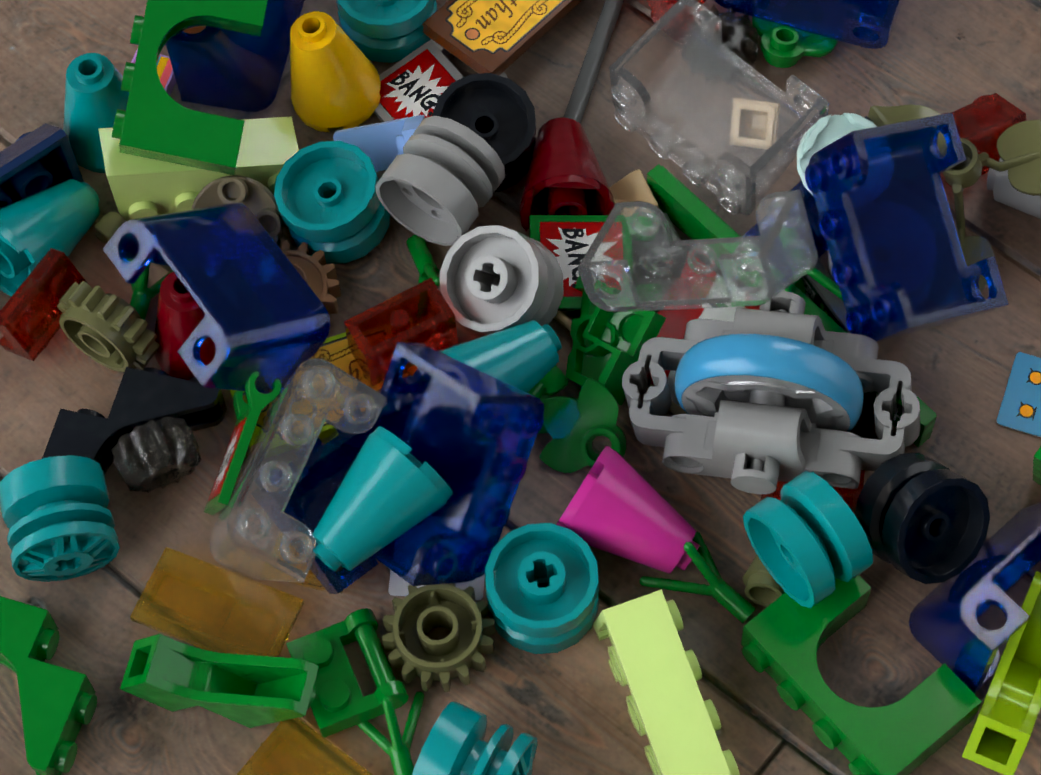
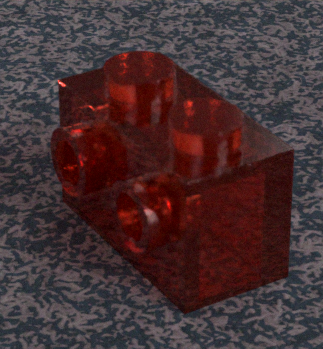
(408, 317)

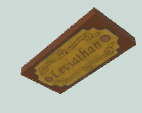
(493, 32)

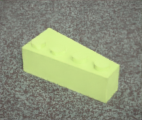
(158, 187)
(663, 687)

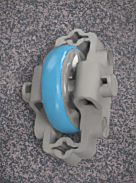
(769, 399)

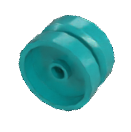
(385, 27)
(332, 201)
(808, 539)
(542, 588)

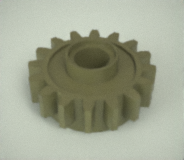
(106, 328)
(445, 658)

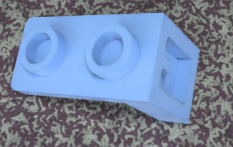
(381, 140)

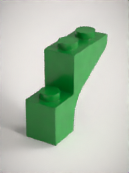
(235, 686)
(51, 696)

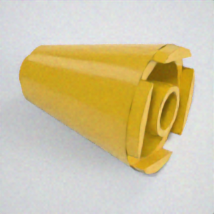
(330, 75)

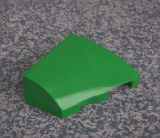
(608, 343)

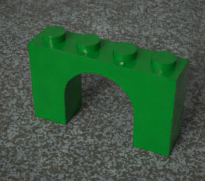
(153, 121)
(873, 739)

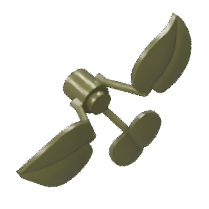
(1017, 147)

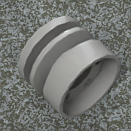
(440, 180)

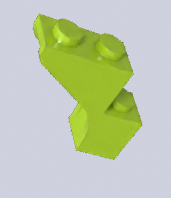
(1012, 697)

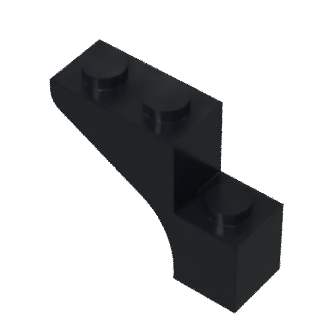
(140, 398)

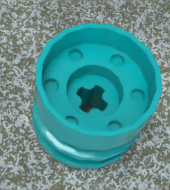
(58, 518)
(459, 747)

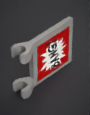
(416, 83)

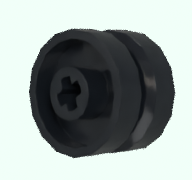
(497, 113)
(923, 517)

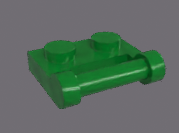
(338, 695)

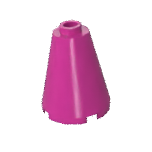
(627, 516)

